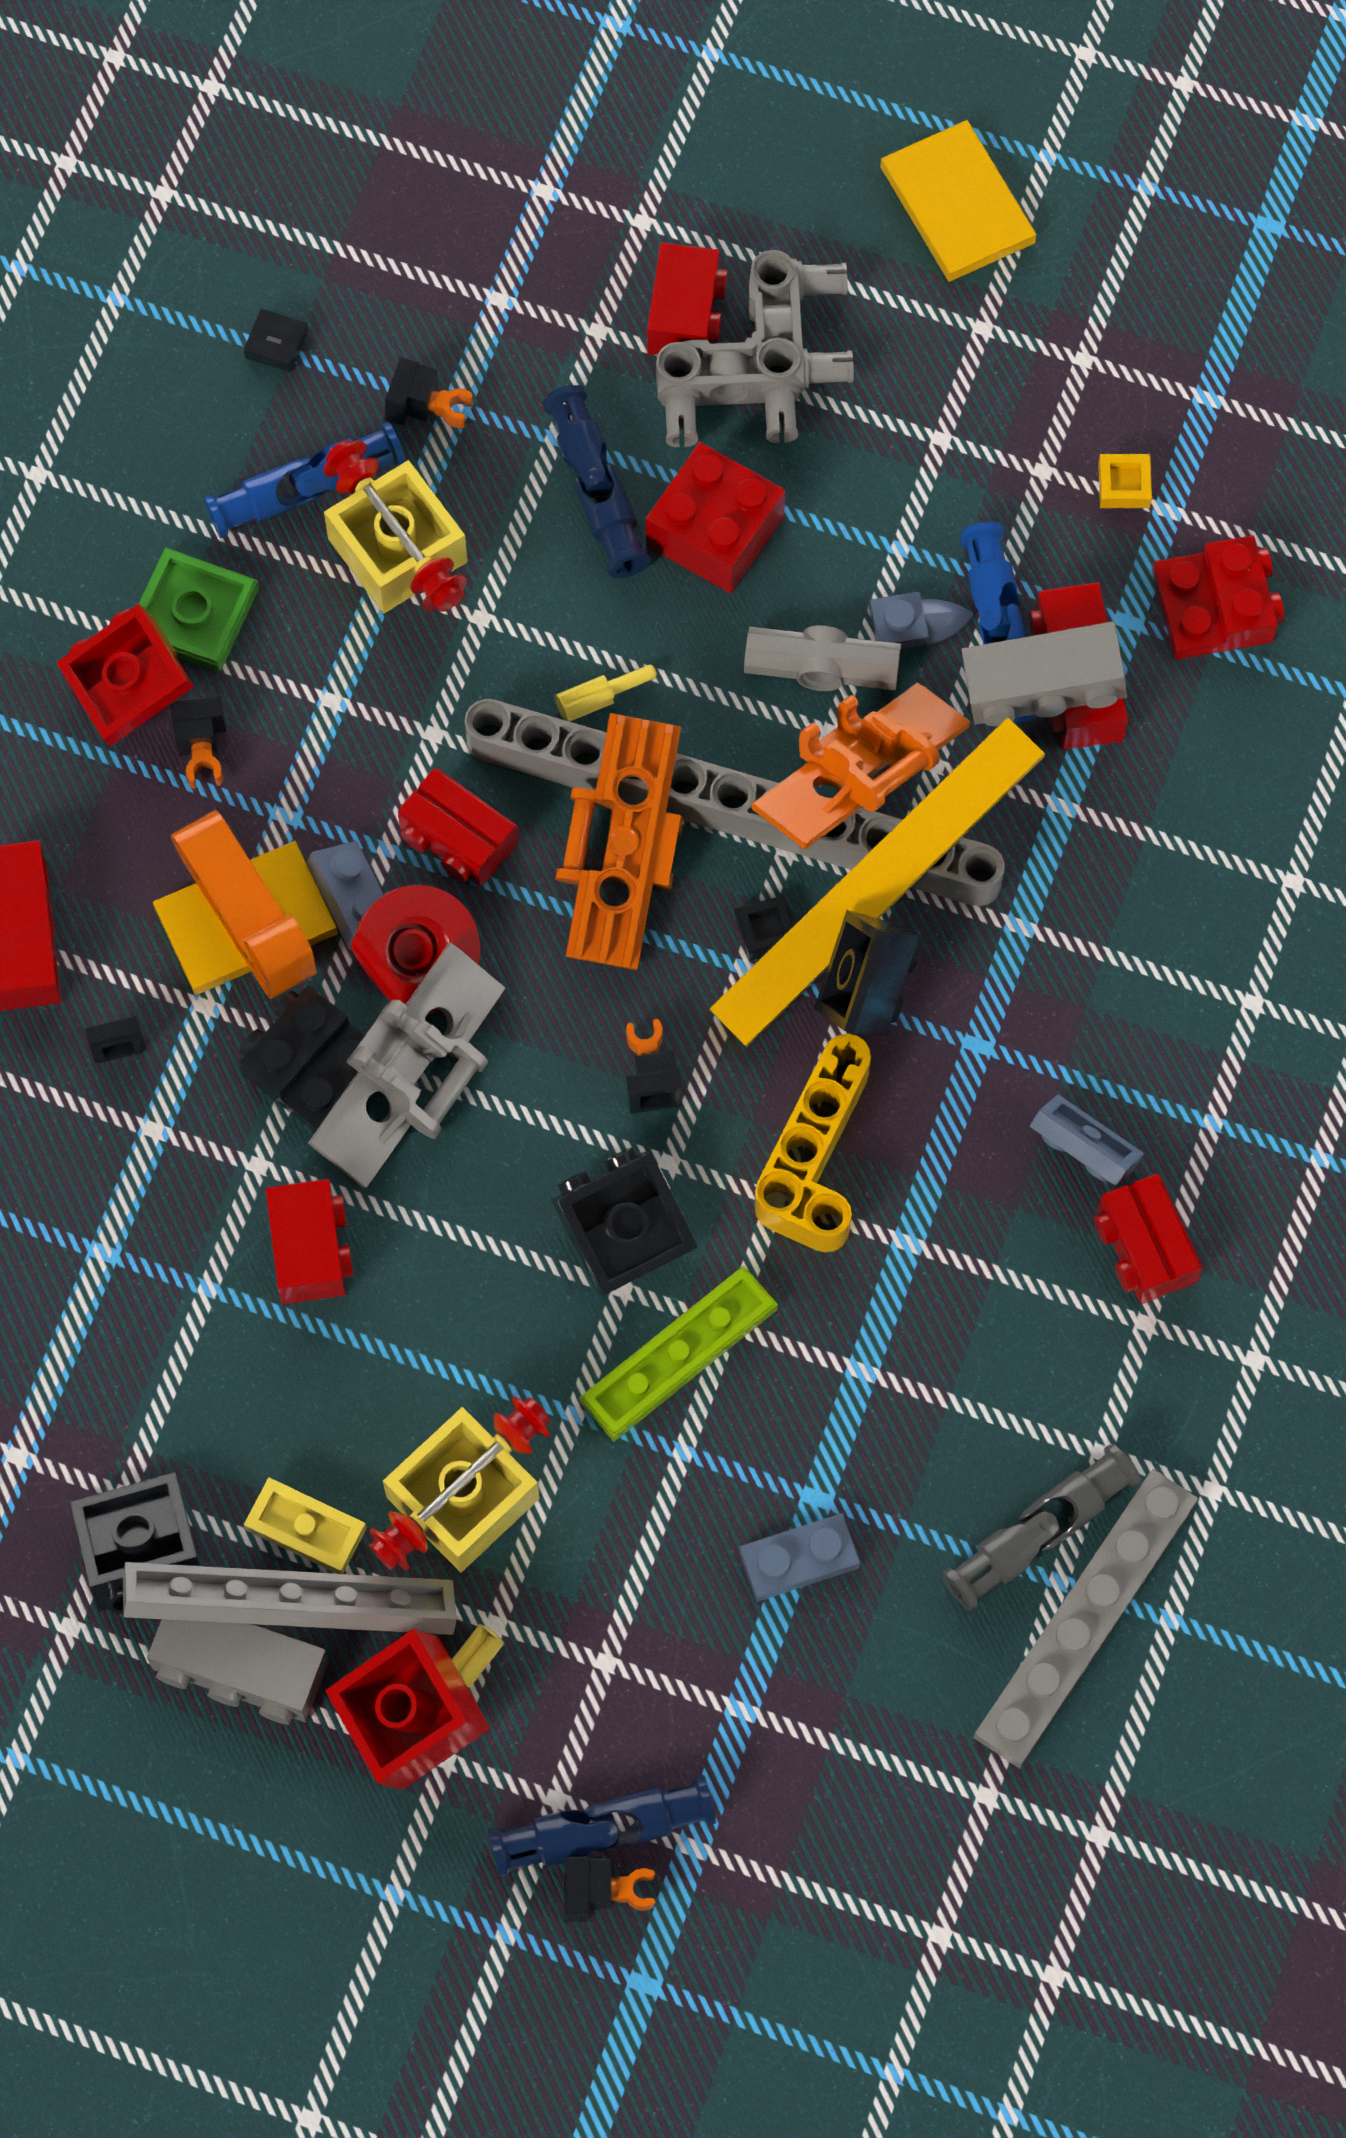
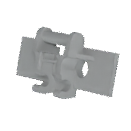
(396, 1056)

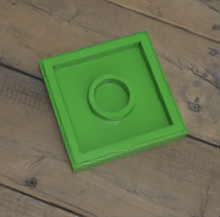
(198, 607)

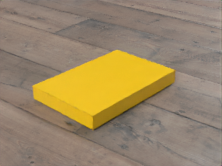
(958, 200)
(202, 941)

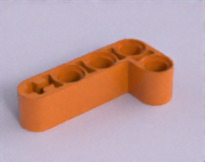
(261, 932)

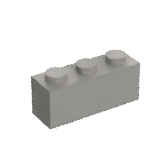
(1044, 674)
(241, 1665)

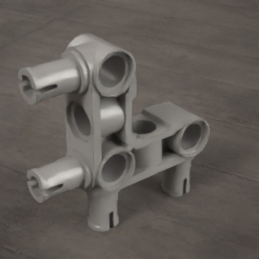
(740, 370)

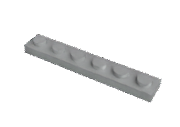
(288, 1598)
(1085, 1618)

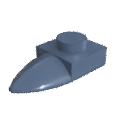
(916, 621)

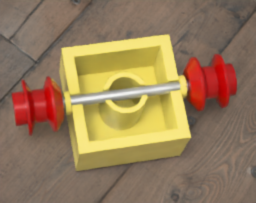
(393, 532)
(461, 1487)

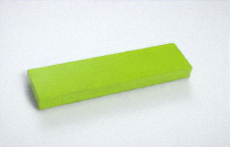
(678, 1353)

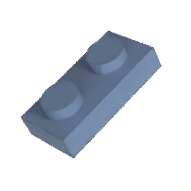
(345, 885)
(1087, 1140)
(799, 1557)

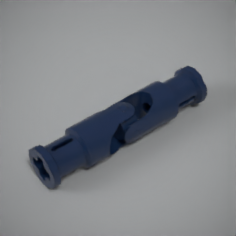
(585, 453)
(580, 1832)

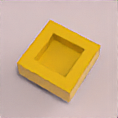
(1125, 481)

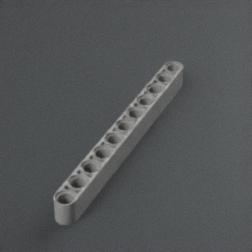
(704, 803)

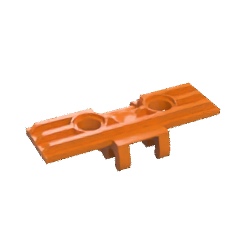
(898, 735)
(637, 847)

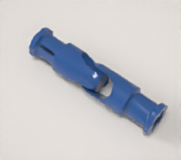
(258, 494)
(993, 586)

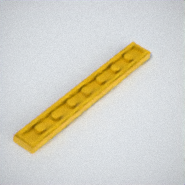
(878, 879)

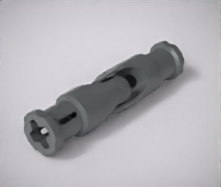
(1011, 1550)

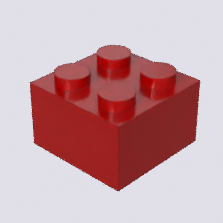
(715, 517)
(407, 1709)

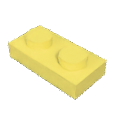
(305, 1526)

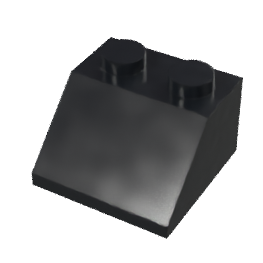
(867, 974)

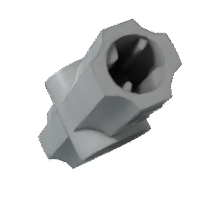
(822, 658)

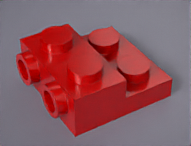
(1218, 598)
(125, 673)

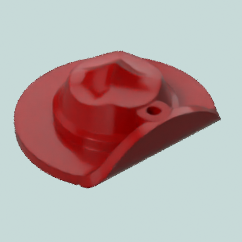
(407, 934)

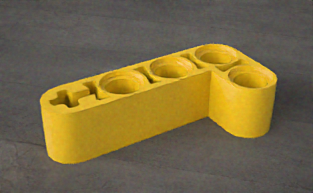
(821, 1137)

